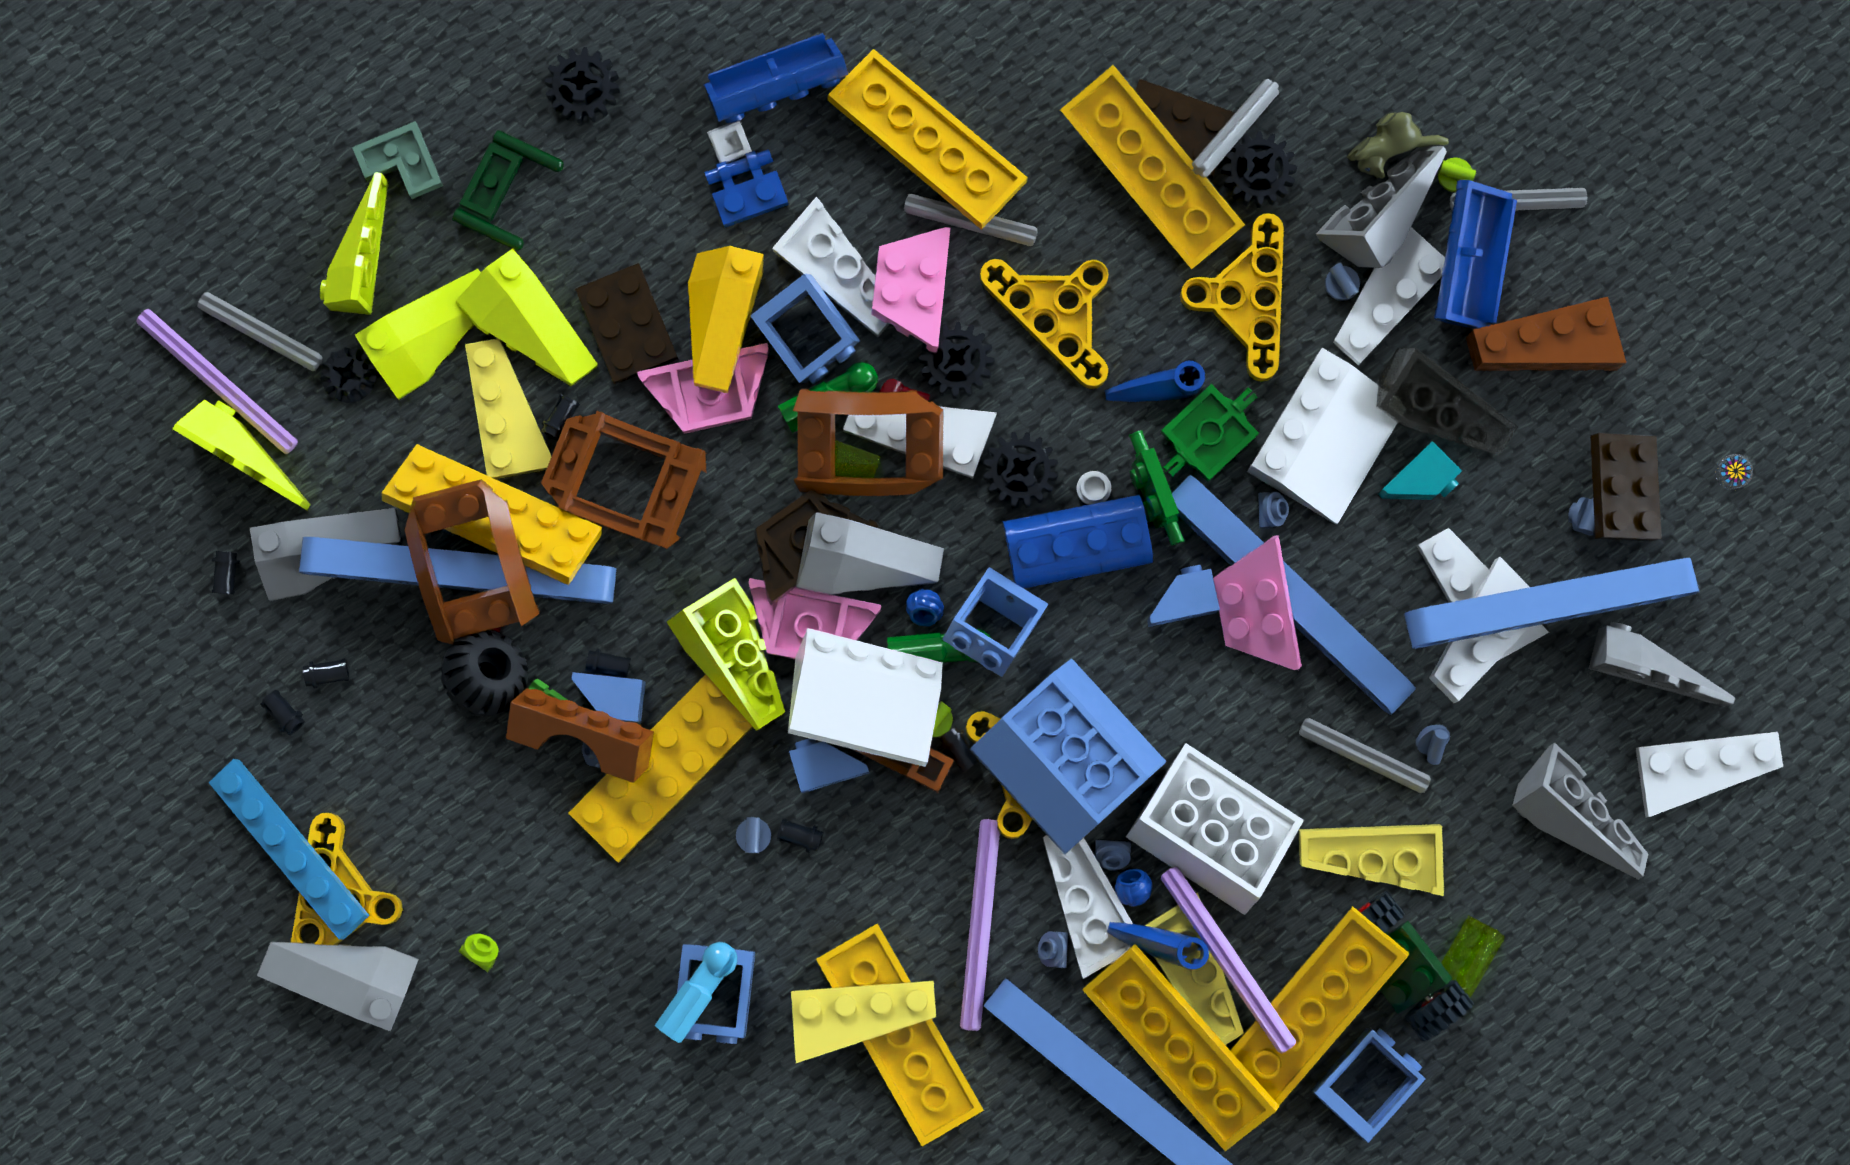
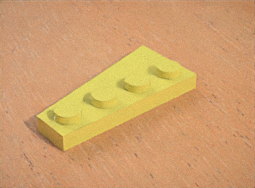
(505, 420)
(1386, 854)
(1202, 987)
(848, 1015)

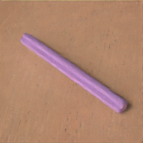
(217, 381)
(980, 925)
(1228, 960)

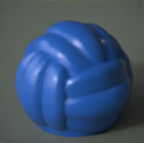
(924, 607)
(1133, 887)

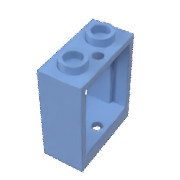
(782, 303)
(994, 591)
(723, 1034)
(1340, 1108)

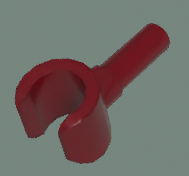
(894, 385)

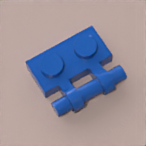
(748, 198)

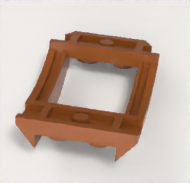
(817, 441)
(670, 492)
(481, 610)

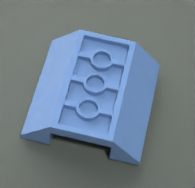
(1067, 755)

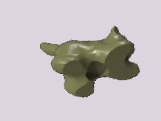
(1394, 136)

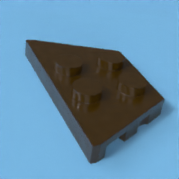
(783, 537)

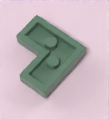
(404, 151)

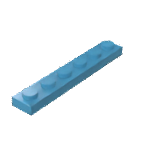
(289, 849)

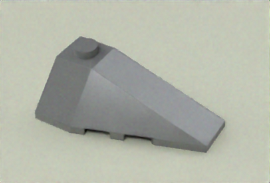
(1380, 221)
(280, 544)
(857, 557)
(1639, 660)
(1564, 807)
(347, 978)

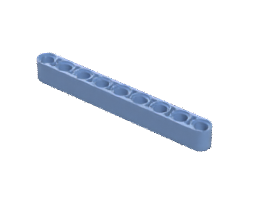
(452, 569)
(1550, 603)
(1310, 611)
(1100, 1078)

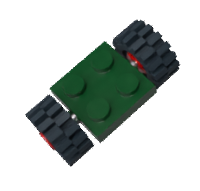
(1419, 976)

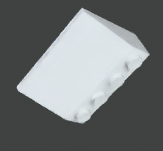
(1325, 438)
(864, 697)
(1215, 829)

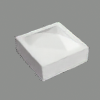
(729, 142)

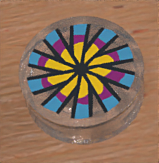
(1734, 471)

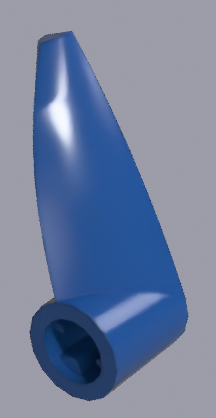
(1159, 385)
(1160, 943)

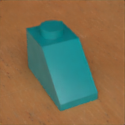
(1424, 477)

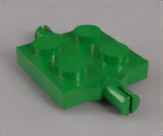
(1209, 432)
(1150, 478)

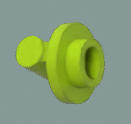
(1453, 171)
(943, 720)
(480, 950)

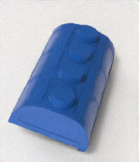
(774, 77)
(1475, 255)
(1078, 542)

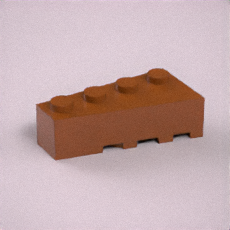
(1560, 339)

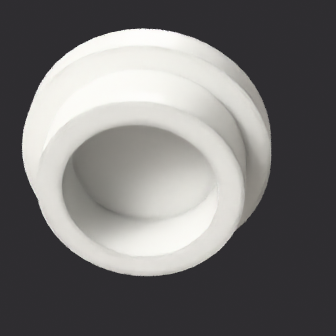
(1093, 487)

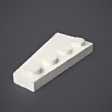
(821, 249)
(1389, 296)
(963, 435)
(1461, 575)
(1469, 659)
(1695, 769)
(1087, 905)

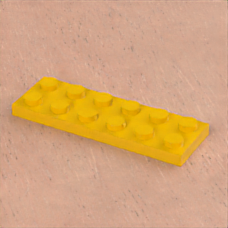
(927, 139)
(1152, 167)
(546, 535)
(682, 753)
(1321, 1002)
(1180, 1047)
(911, 1059)

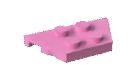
(912, 285)
(703, 408)
(1258, 606)
(788, 618)

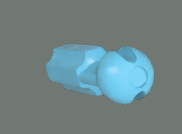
(696, 993)

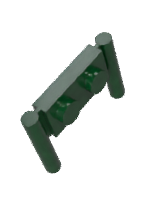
(492, 183)

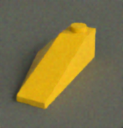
(720, 308)

